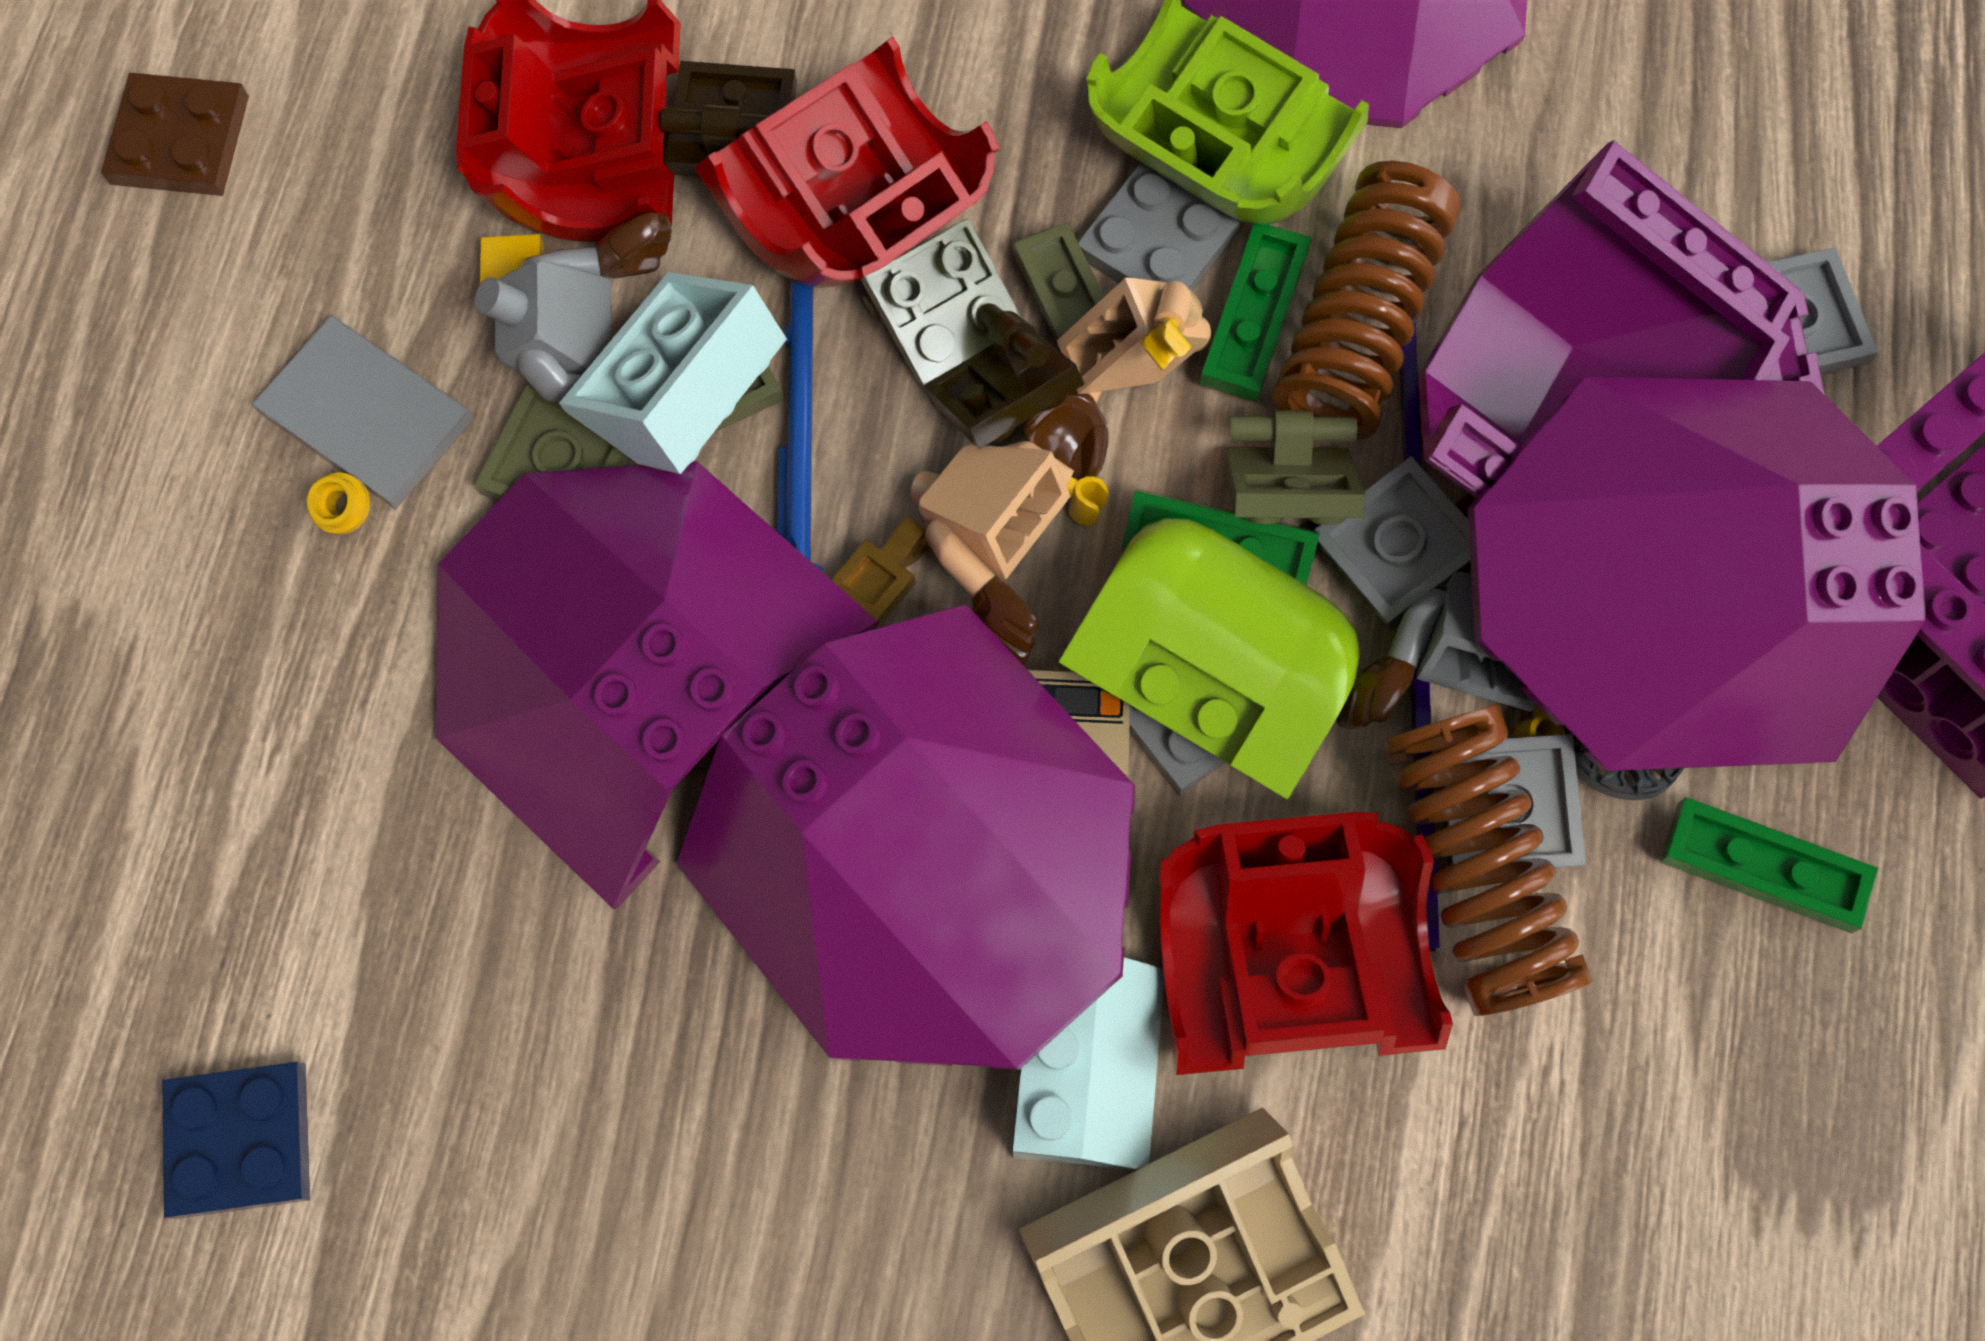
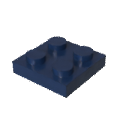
(235, 1140)

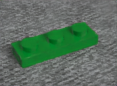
(1255, 311)
(1280, 543)
(1769, 865)

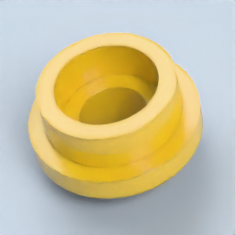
(323, 499)

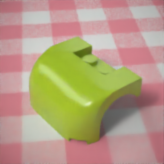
(1224, 116)
(1220, 649)

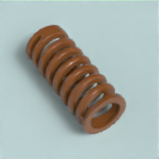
(1337, 294)
(1537, 974)

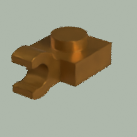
(879, 576)

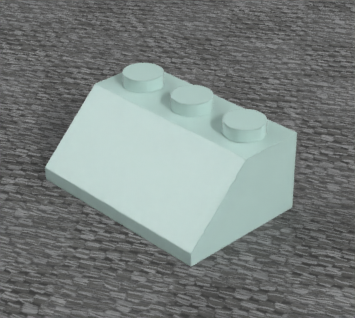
(676, 369)
(1095, 1083)

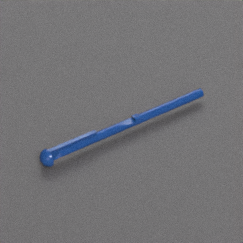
(796, 458)

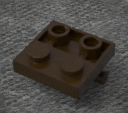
(719, 105)
(1004, 381)

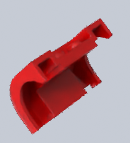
(567, 117)
(848, 174)
(1297, 941)

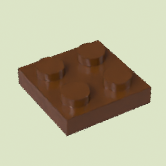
(175, 134)

